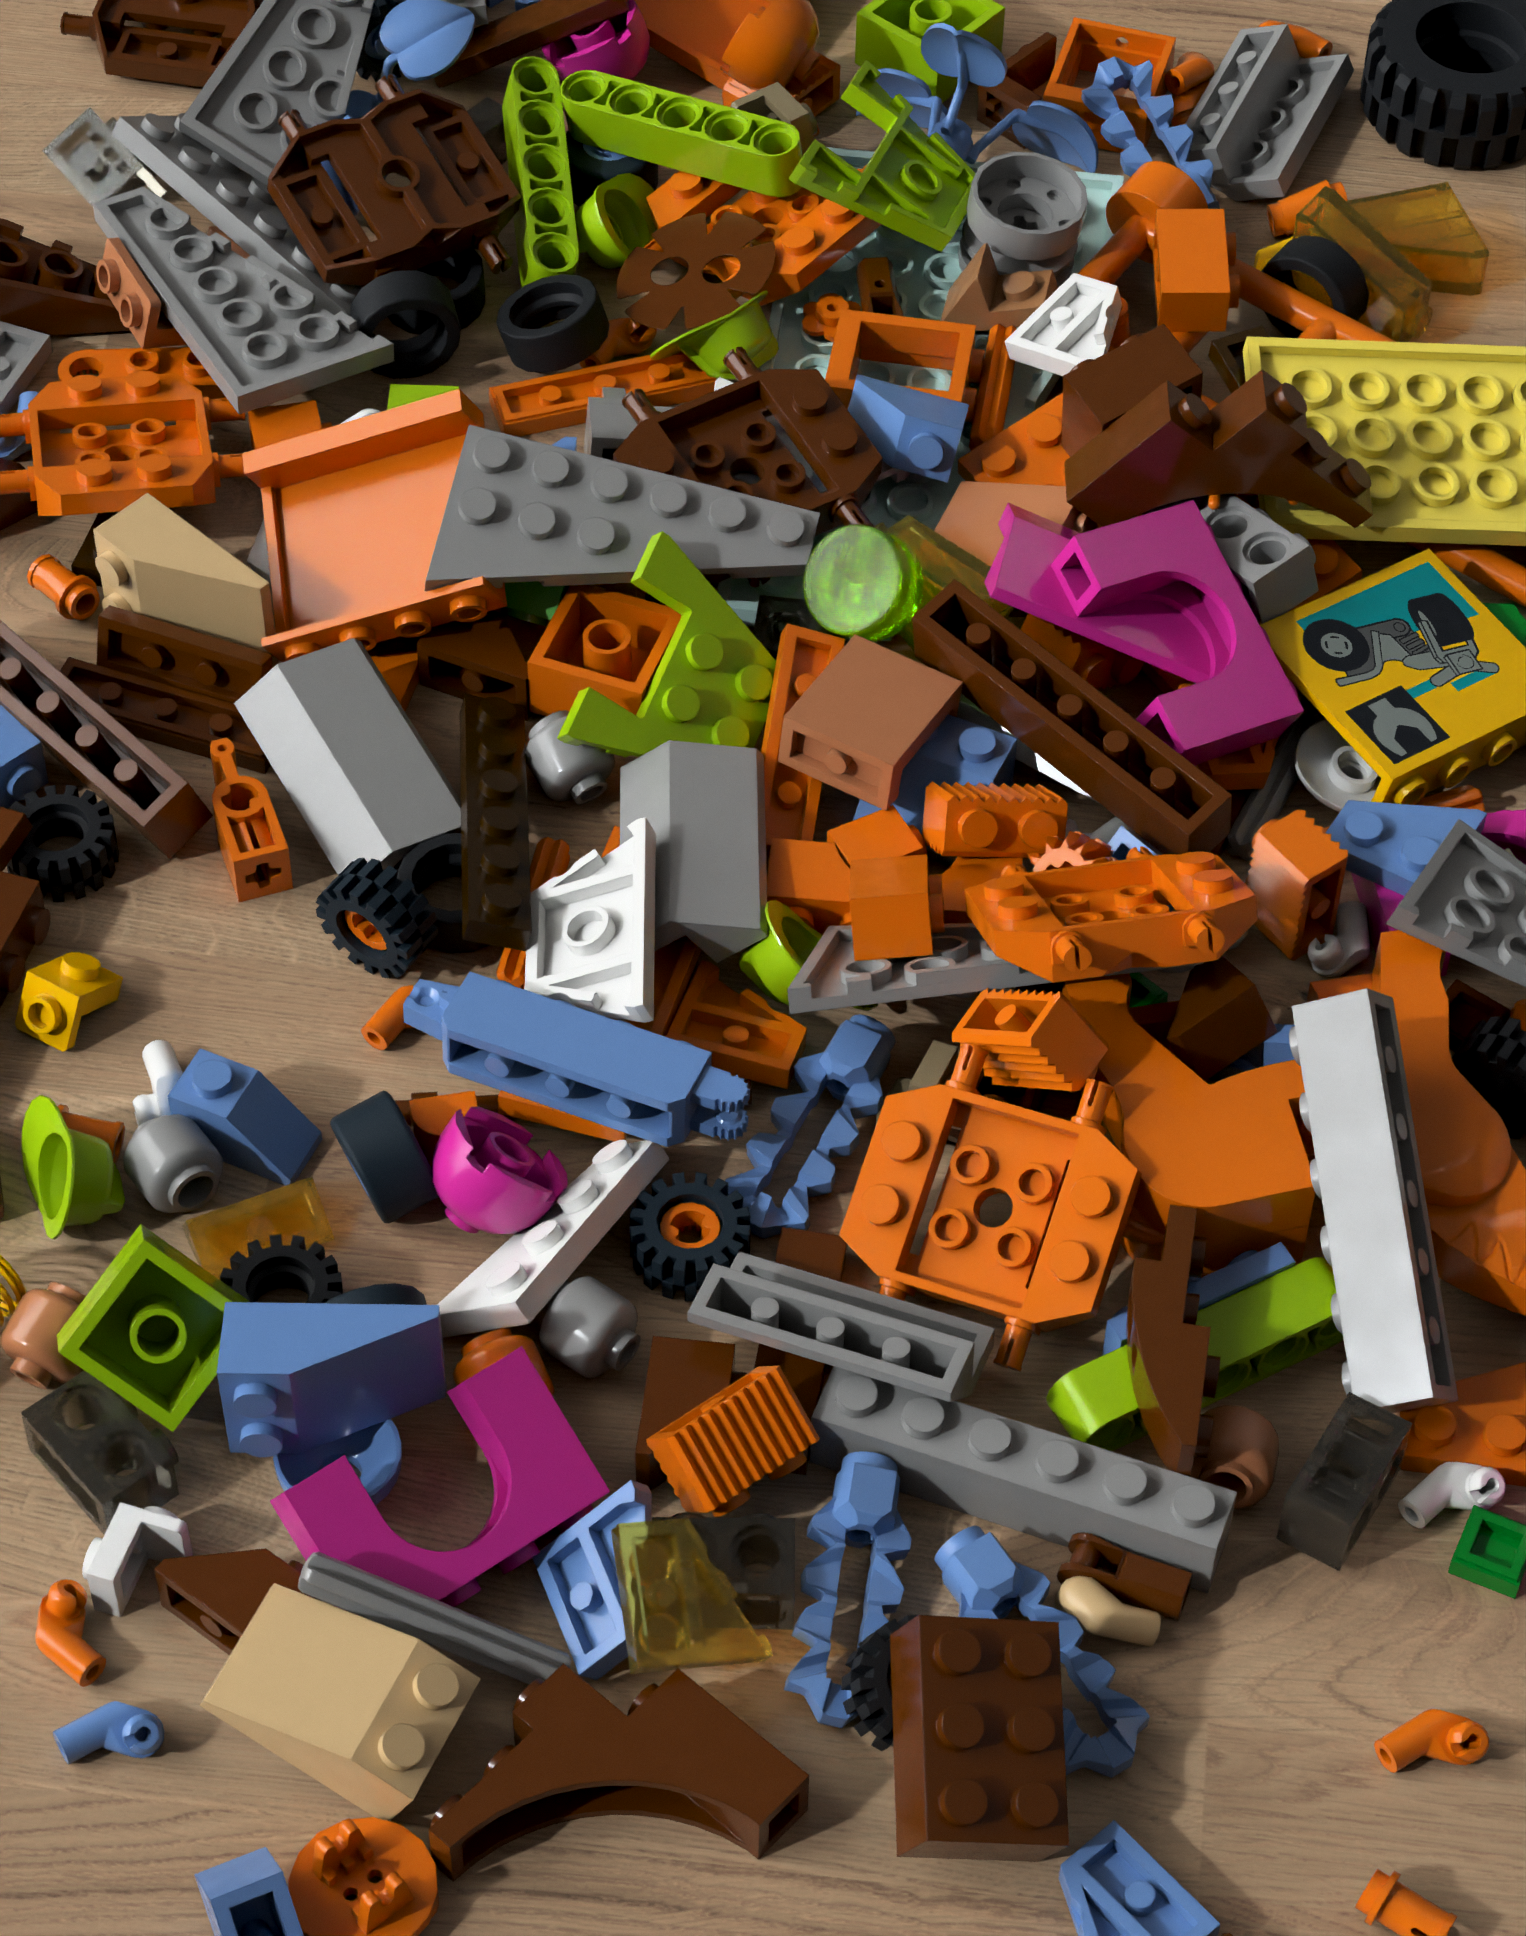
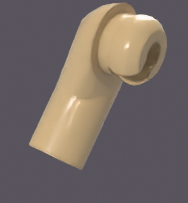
(1105, 1614)

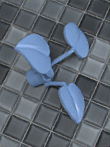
(425, 42)
(964, 55)

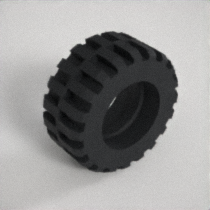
(1449, 80)

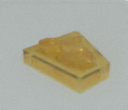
(677, 1603)

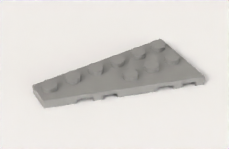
(282, 61)
(229, 200)
(236, 314)
(1470, 904)
(959, 967)

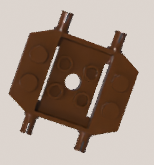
(157, 53)
(454, 199)
(729, 435)

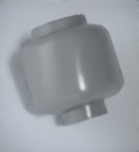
(566, 769)
(173, 1163)
(589, 1327)

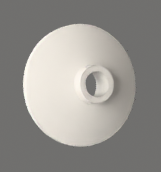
(1333, 768)

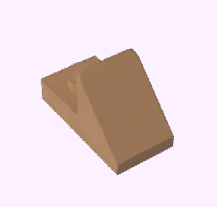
(990, 299)

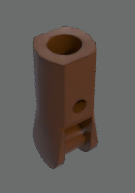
(878, 286)
(1137, 1578)

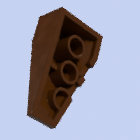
(50, 288)

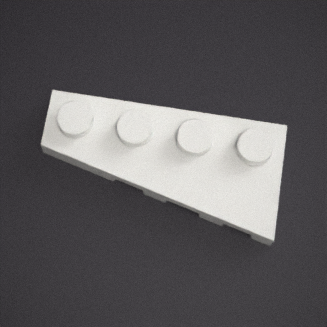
(538, 1260)

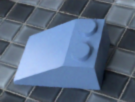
(323, 1370)

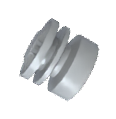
(1027, 214)

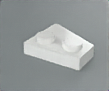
(1068, 326)

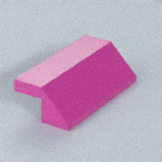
(1138, 628)

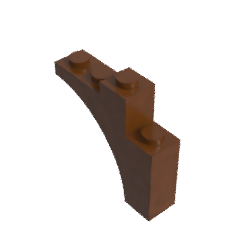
(1244, 445)
(584, 1758)

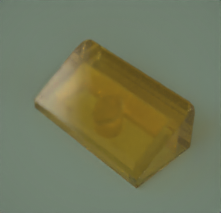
(283, 1211)

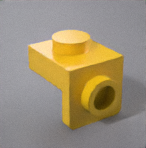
(60, 994)

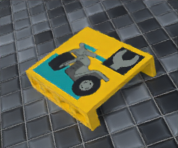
(1409, 675)

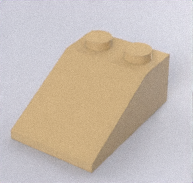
(178, 575)
(341, 1698)

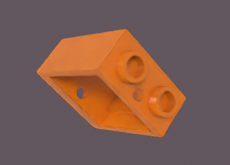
(1095, 42)
(907, 343)

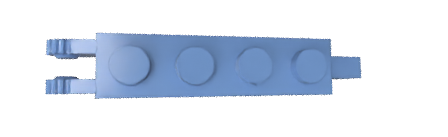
(578, 1061)

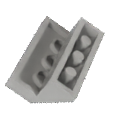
(1264, 112)
(349, 756)
(708, 841)
(844, 1326)

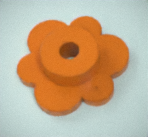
(823, 316)

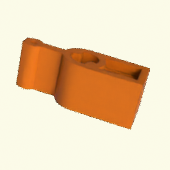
(247, 828)

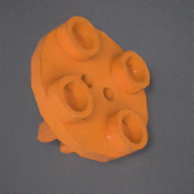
(342, 1863)

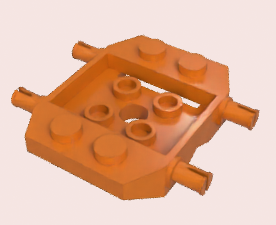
(807, 237)
(113, 468)
(1113, 914)
(1065, 1191)

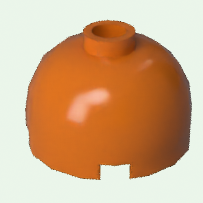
(774, 45)

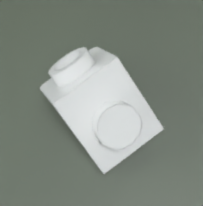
(119, 1558)

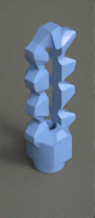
(1120, 133)
(852, 1074)
(858, 1515)
(989, 1586)

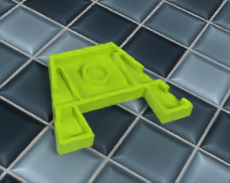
(910, 180)
(709, 681)

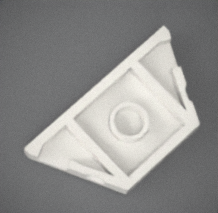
(598, 931)

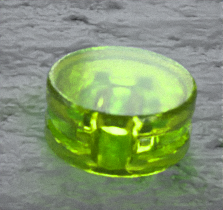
(863, 583)

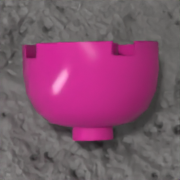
(612, 47)
(492, 1175)

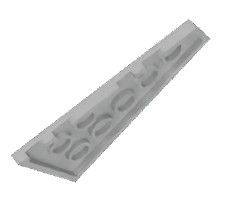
(585, 520)

